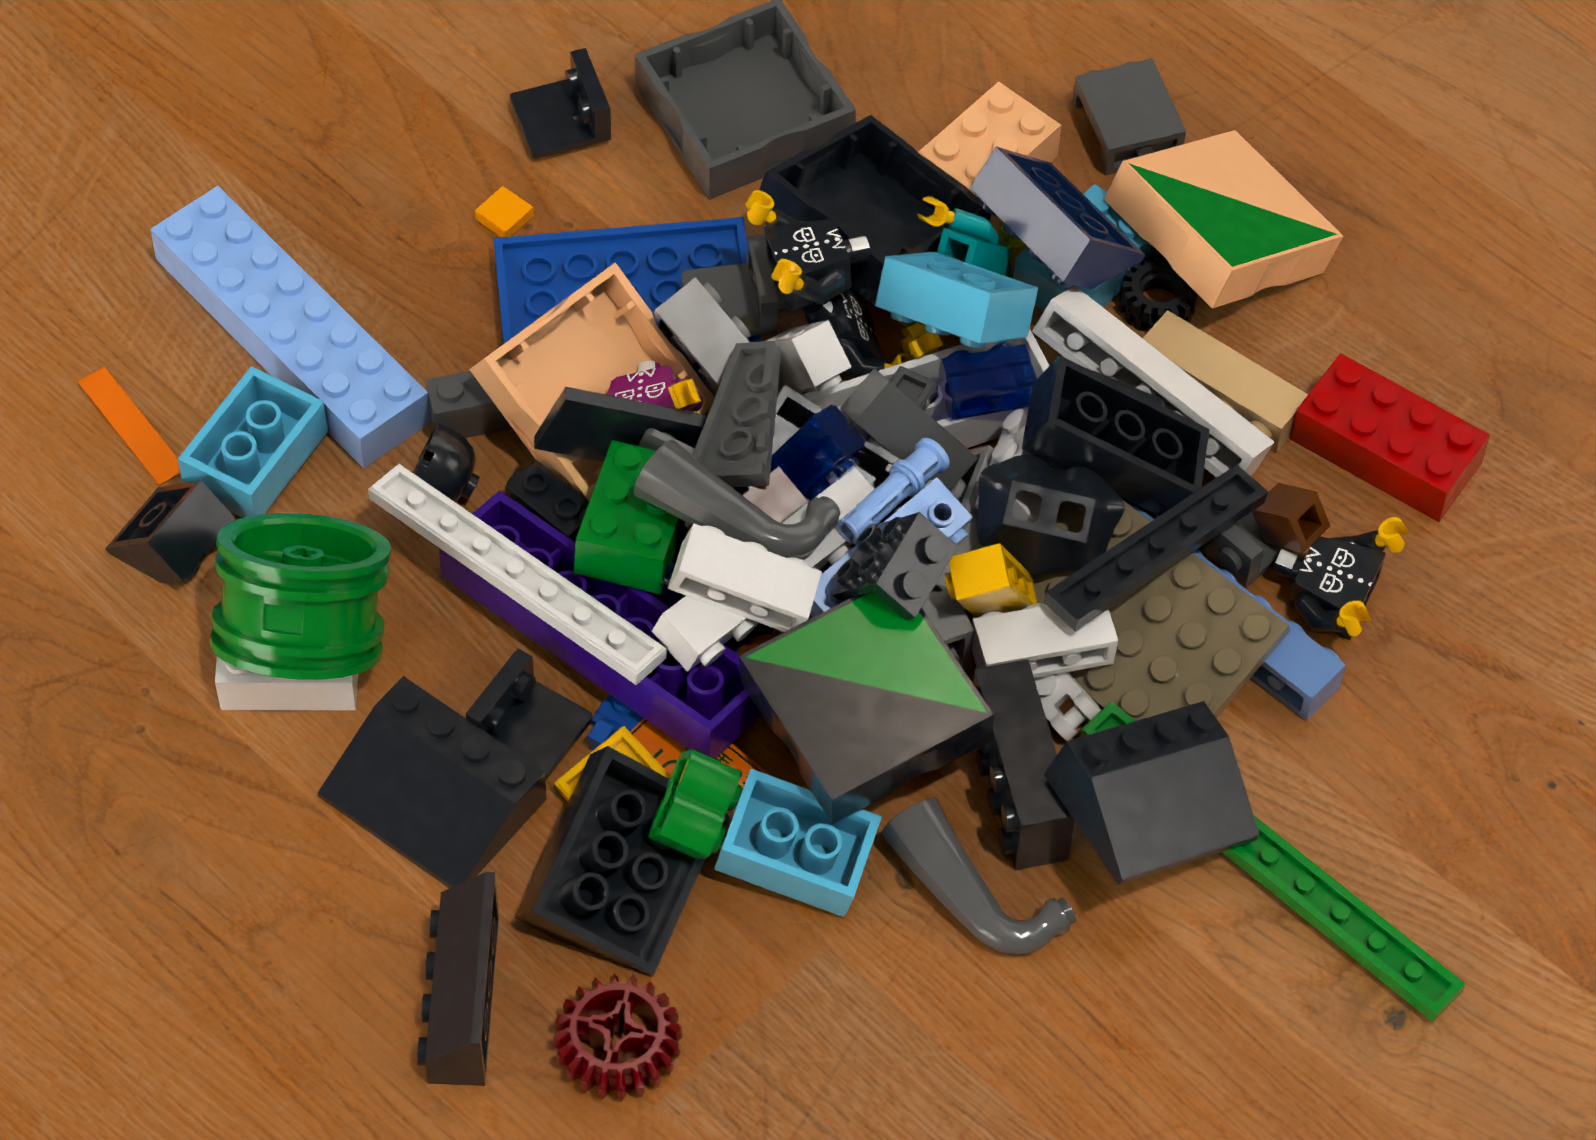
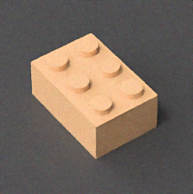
(993, 121)

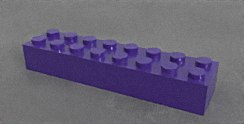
(695, 707)

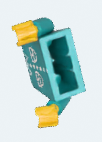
(968, 239)

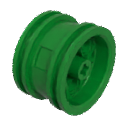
(299, 596)

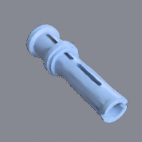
(905, 480)

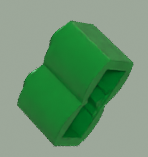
(696, 805)

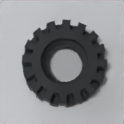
(1151, 276)

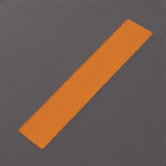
(131, 425)

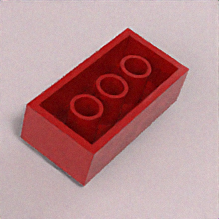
(1389, 437)

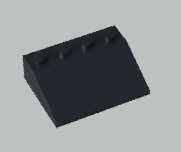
(433, 785)
(1155, 792)
(604, 876)

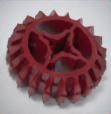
(585, 1023)

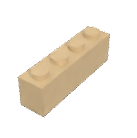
(1236, 380)

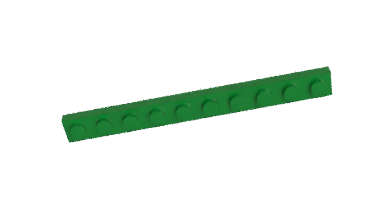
(1333, 910)

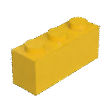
(989, 581)

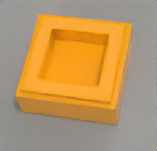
(504, 212)

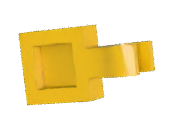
(919, 341)

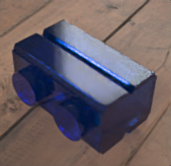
(986, 380)
(819, 451)

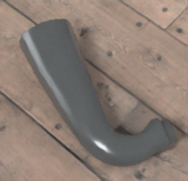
(693, 493)
(937, 858)

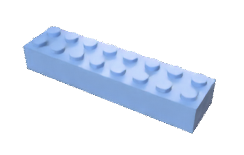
(291, 324)

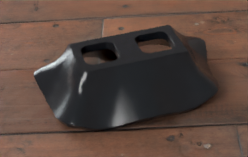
(1041, 544)

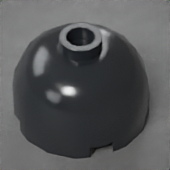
(448, 463)

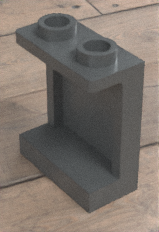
(1128, 112)

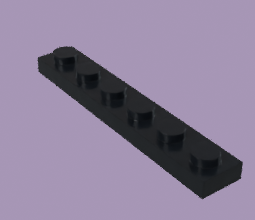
(1155, 547)

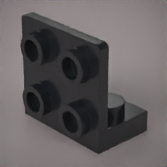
(564, 112)
(529, 715)

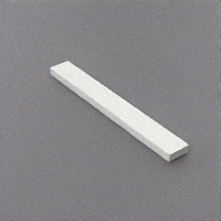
(518, 574)

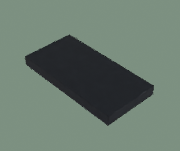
(588, 421)

